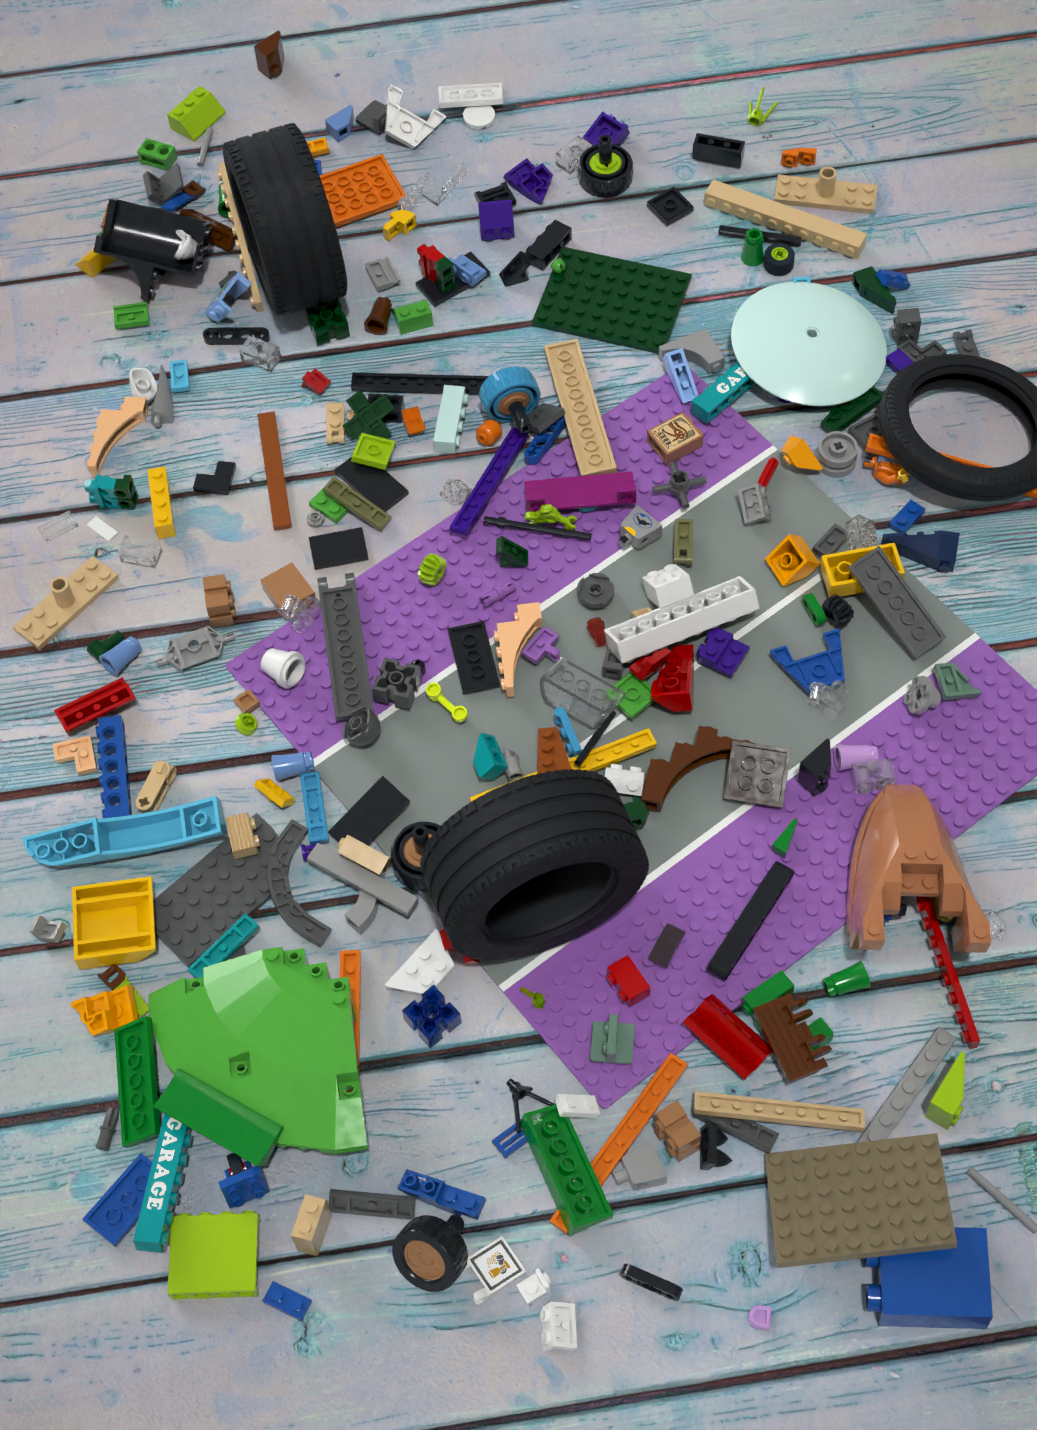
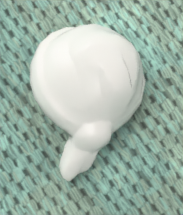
(187, 246)

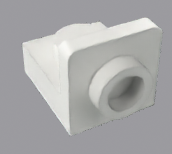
(534, 1287)

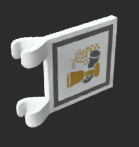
(494, 1267)

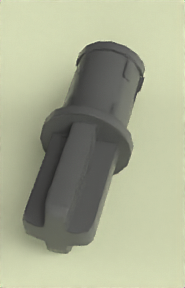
(107, 1129)

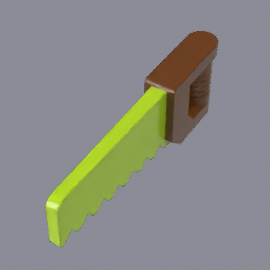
(120, 981)

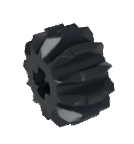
(837, 610)

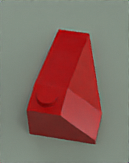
(676, 680)

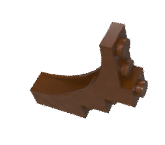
(685, 757)

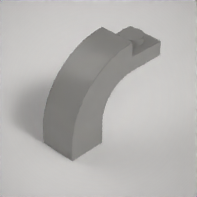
(362, 913)

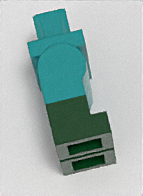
(112, 492)

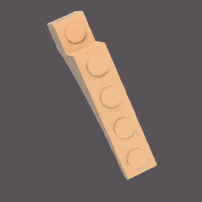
(112, 427)
(513, 638)

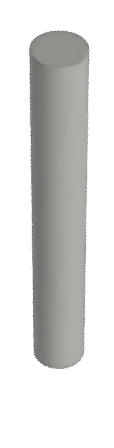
(204, 148)

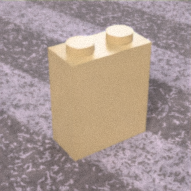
(364, 855)
(311, 1225)

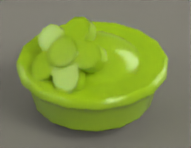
(246, 723)

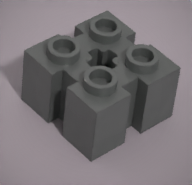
(397, 683)

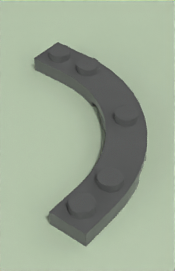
(280, 890)

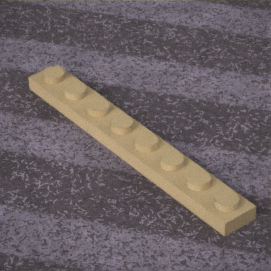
(779, 1111)

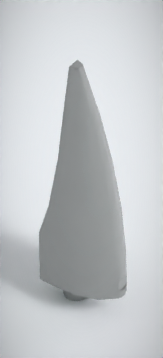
(162, 406)

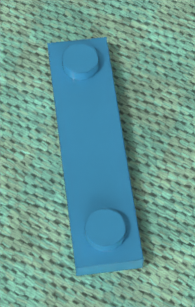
(314, 807)

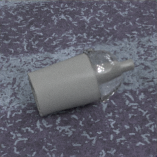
(514, 769)

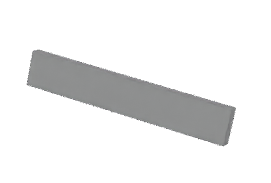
(362, 879)

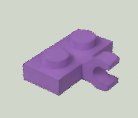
(542, 645)

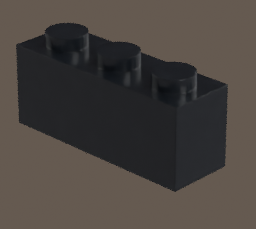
(718, 150)
(548, 244)

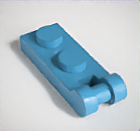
(567, 732)

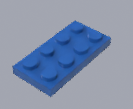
(121, 1204)

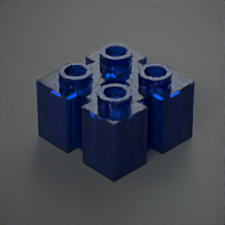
(442, 1015)

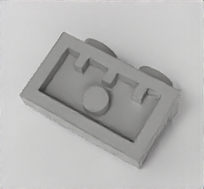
(755, 503)

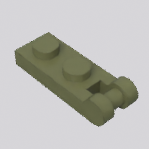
(683, 541)

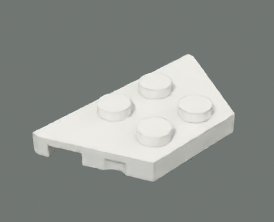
(424, 968)

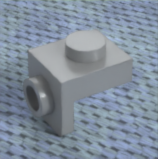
(47, 930)

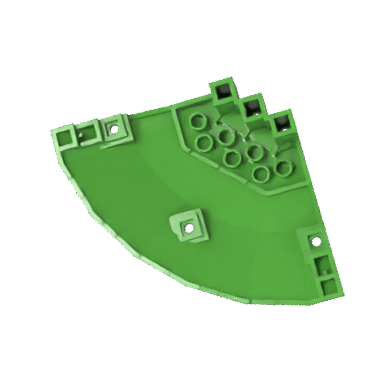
(287, 1032)

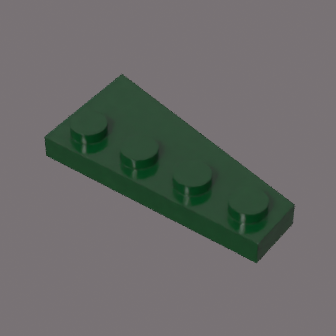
(850, 411)

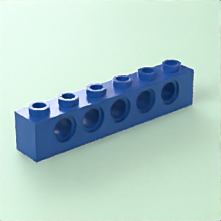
(113, 727)

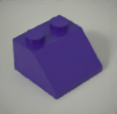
(496, 220)

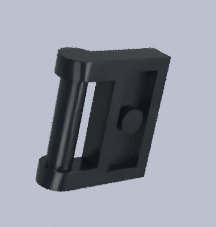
(497, 193)

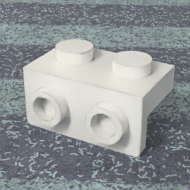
(626, 780)

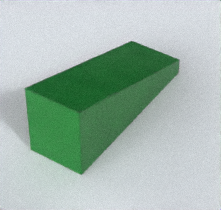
(783, 842)

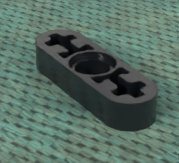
(651, 1282)

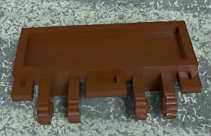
(789, 1040)

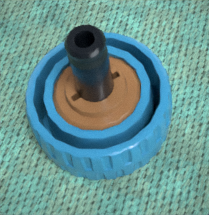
(510, 396)

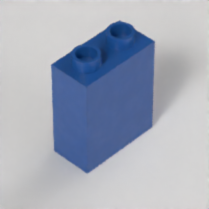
(934, 1286)

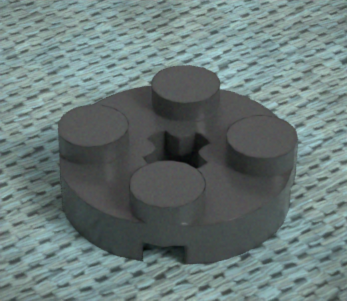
(599, 599)

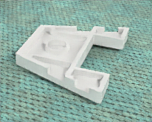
(405, 125)

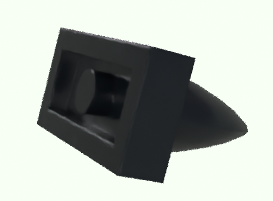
(709, 1154)

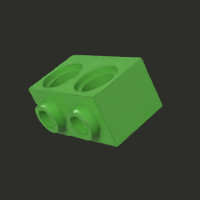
(157, 154)

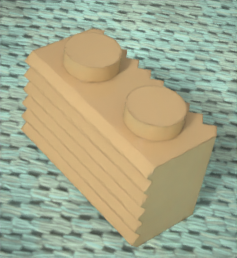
(241, 835)

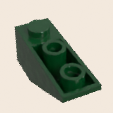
(871, 289)

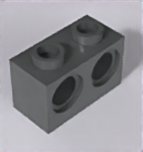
(906, 325)

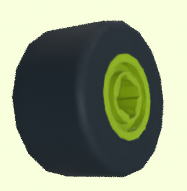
(779, 259)

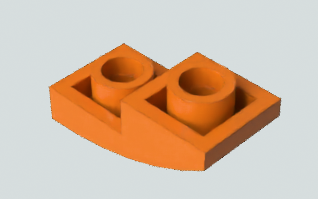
(798, 155)

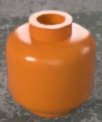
(489, 432)

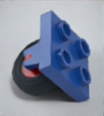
(242, 1182)

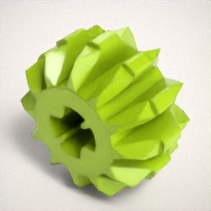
(432, 569)

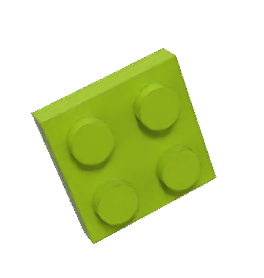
(373, 451)

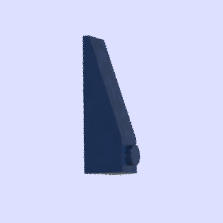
(931, 550)

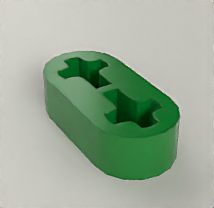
(814, 609)

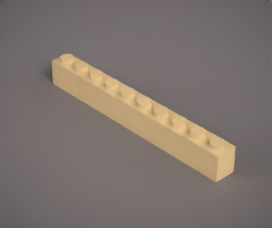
(785, 219)

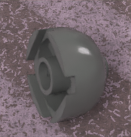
(362, 726)

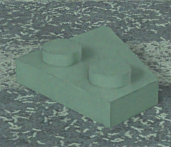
(953, 682)

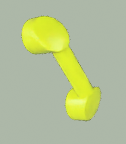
(435, 693)

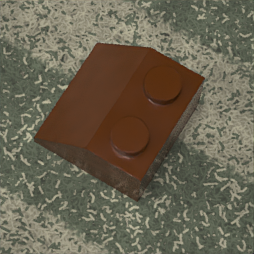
(270, 55)

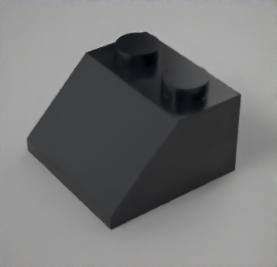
(815, 769)

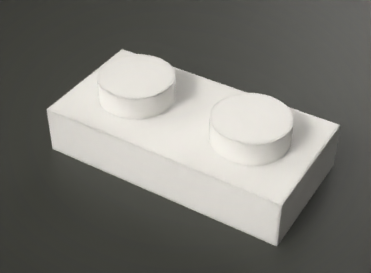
(577, 1106)

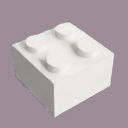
(667, 585)

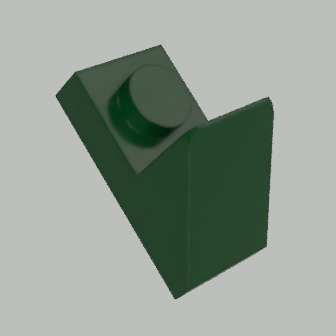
(511, 553)

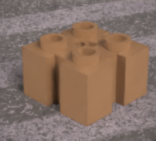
(219, 600)
(677, 1131)

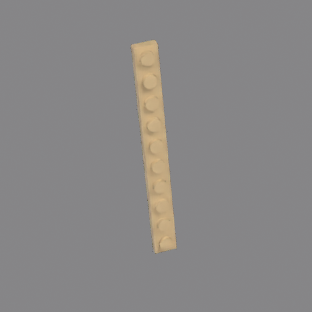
(240, 243)

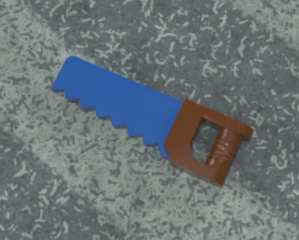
(185, 196)

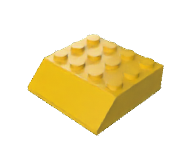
(113, 922)

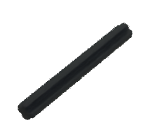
(767, 236)

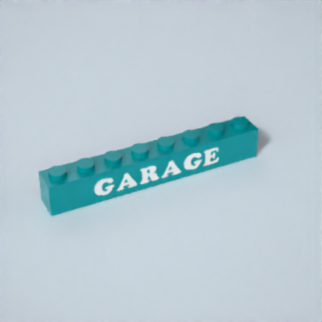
(721, 393)
(162, 1186)

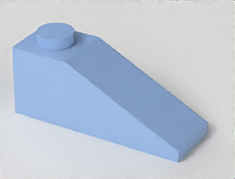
(680, 375)

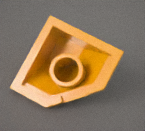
(799, 455)

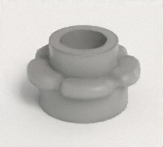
(315, 523)

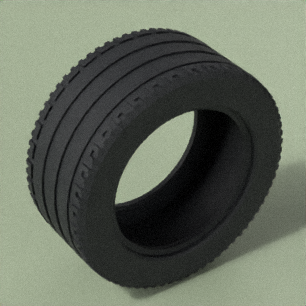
(286, 218)
(533, 864)

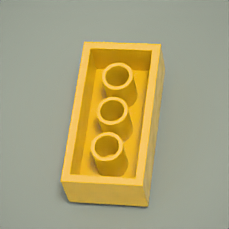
(838, 577)

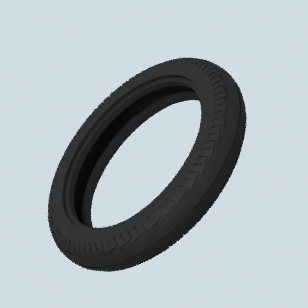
(934, 468)

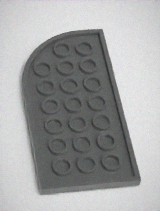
(213, 896)

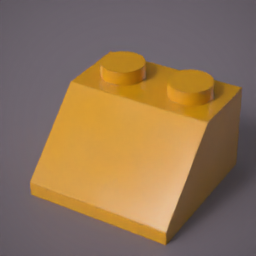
(792, 560)

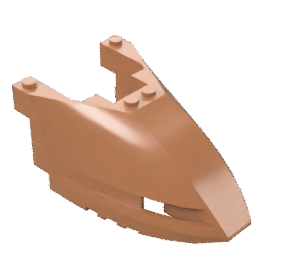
(909, 855)

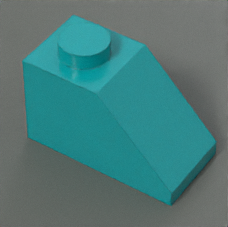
(488, 757)

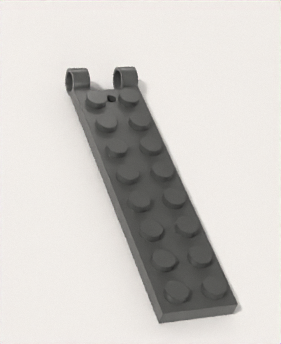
(345, 647)

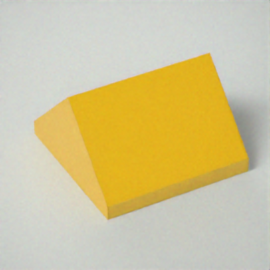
(93, 263)

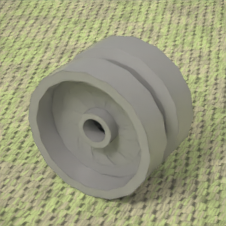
(837, 454)

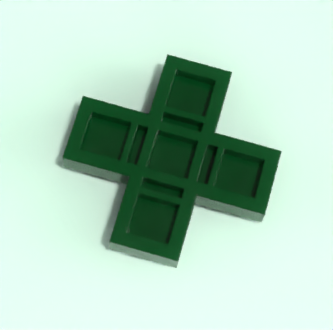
(368, 416)

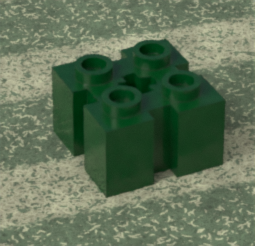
(327, 321)

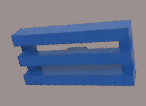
(505, 1153)

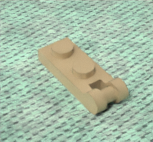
(334, 420)

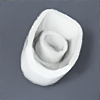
(142, 384)

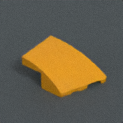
(107, 1010)

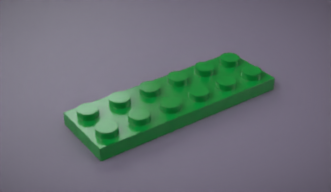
(137, 1082)

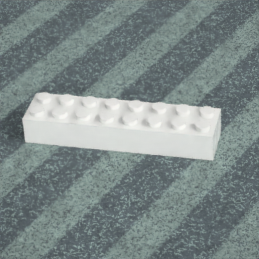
(681, 619)

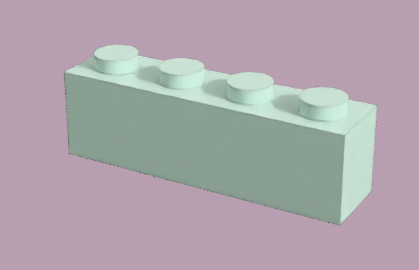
(450, 419)

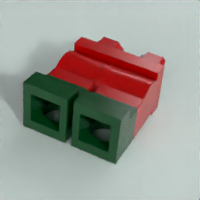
(436, 267)

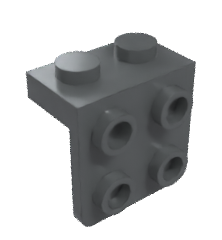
(373, 116)
(164, 188)

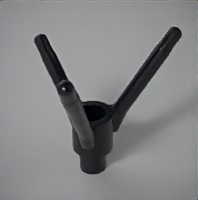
(518, 1092)

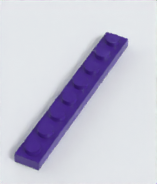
(488, 482)

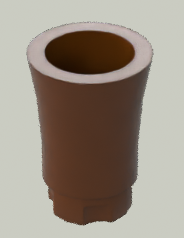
(378, 318)

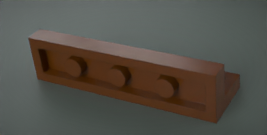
(221, 234)

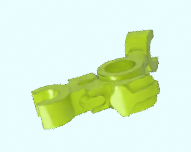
(551, 515)

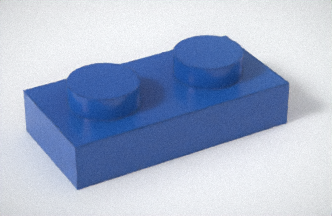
(893, 279)
(907, 517)
(287, 1301)

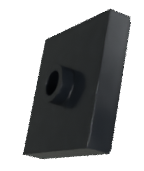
(670, 205)

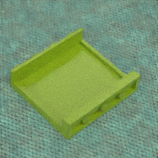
(213, 1255)

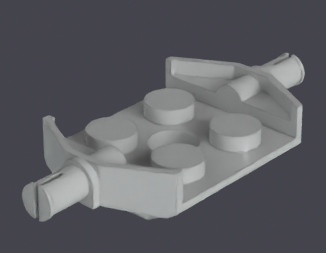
(182, 656)

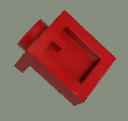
(315, 381)

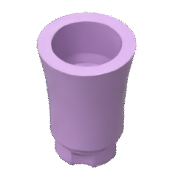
(847, 754)

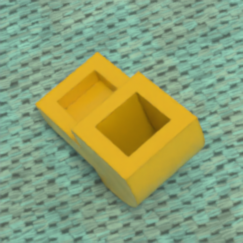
(400, 221)

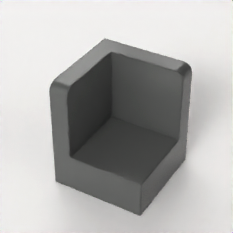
(612, 666)

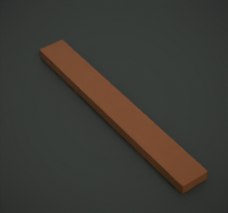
(274, 471)

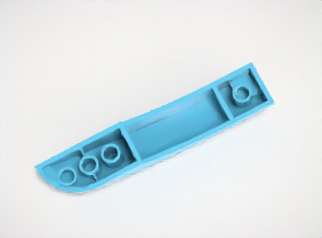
(127, 835)

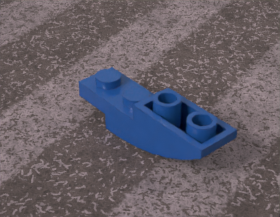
(440, 1195)

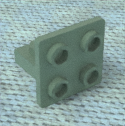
(612, 1041)

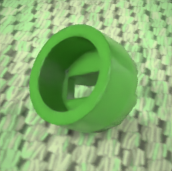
(558, 266)

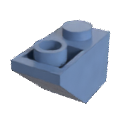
(340, 124)

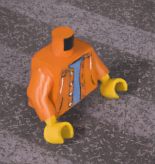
(886, 470)

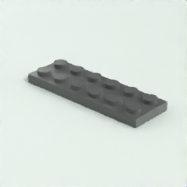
(896, 602)

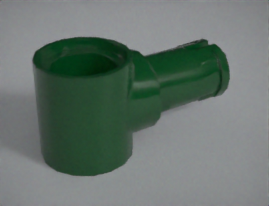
(99, 647)

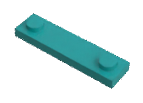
(226, 945)

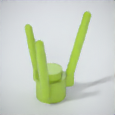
(755, 116)

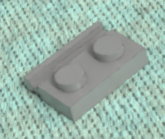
(382, 273)

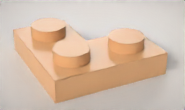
(79, 750)

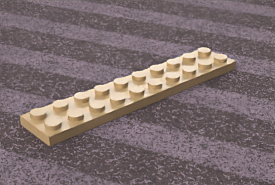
(580, 407)

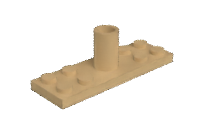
(826, 192)
(65, 602)

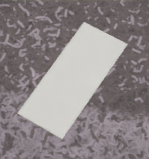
(102, 528)

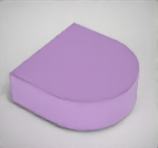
(760, 1317)

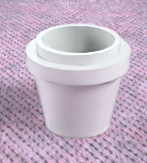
(283, 666)

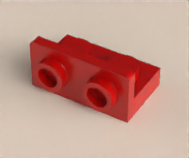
(649, 664)

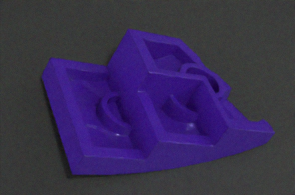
(530, 180)

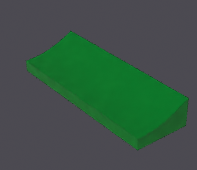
(220, 1118)
(566, 1169)

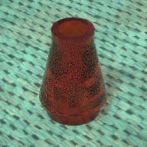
(596, 629)

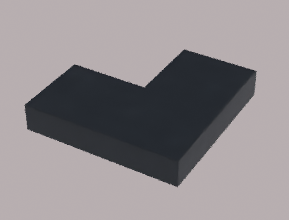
(219, 482)

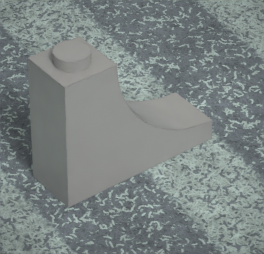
(698, 349)

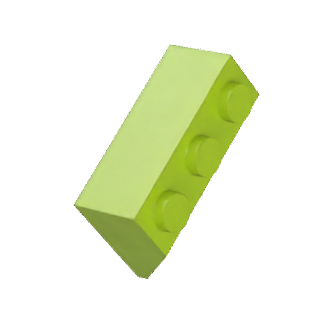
(195, 114)

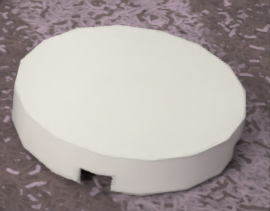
(479, 116)

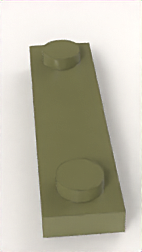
(357, 503)

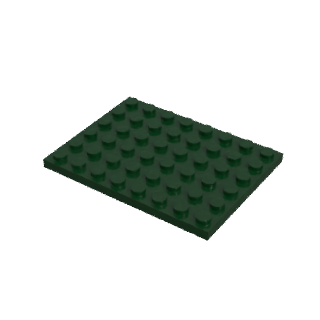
(612, 300)

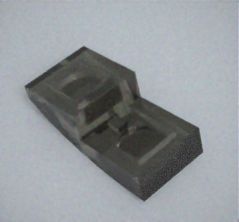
(667, 945)

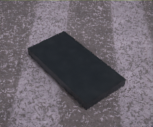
(430, 288)
(372, 483)
(473, 657)
(371, 813)

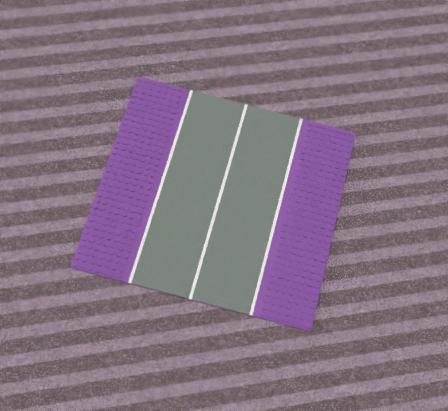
(700, 848)

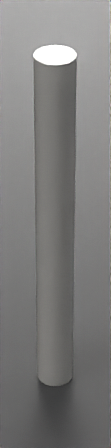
(992, 1190)

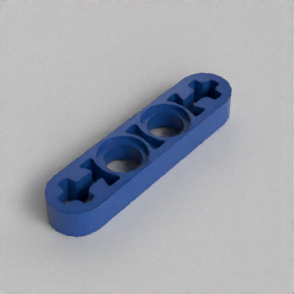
(548, 439)

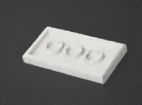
(470, 95)

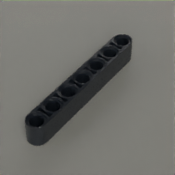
(750, 921)

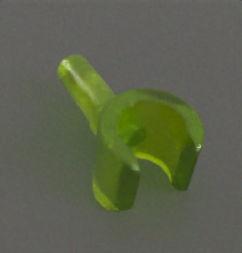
(538, 998)

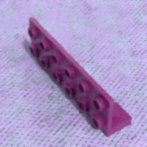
(581, 491)

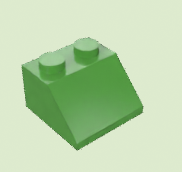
(413, 316)

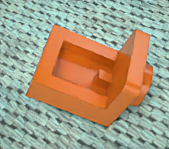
(413, 420)

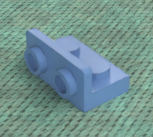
(467, 270)

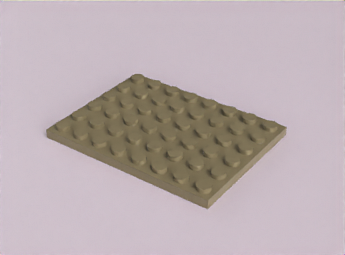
(859, 1201)

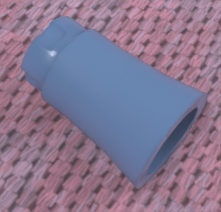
(120, 655)
(292, 764)

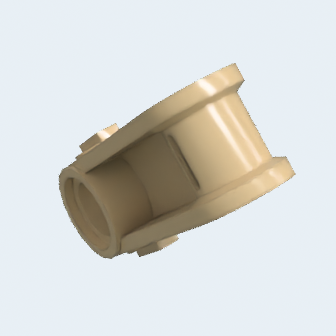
(155, 786)

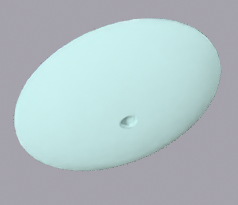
(808, 343)

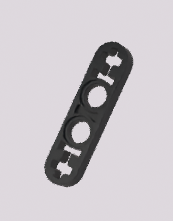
(236, 333)

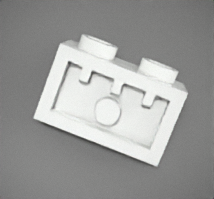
(558, 1326)

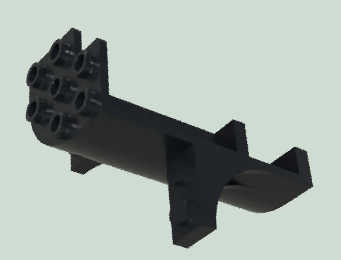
(148, 240)

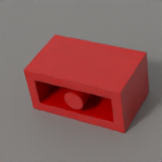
(628, 981)

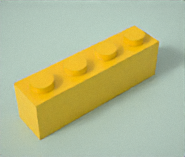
(161, 502)

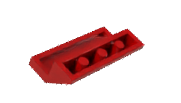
(94, 704)
(728, 1036)

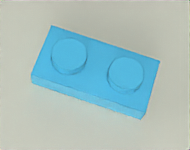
(179, 376)

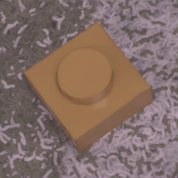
(247, 701)

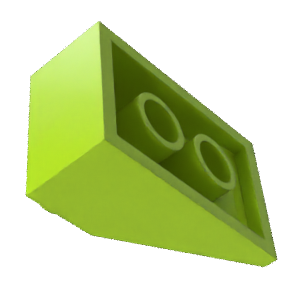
(946, 1104)

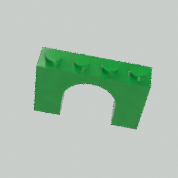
(774, 988)

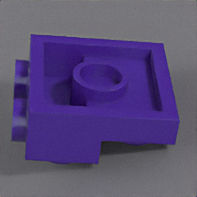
(609, 126)
(722, 652)

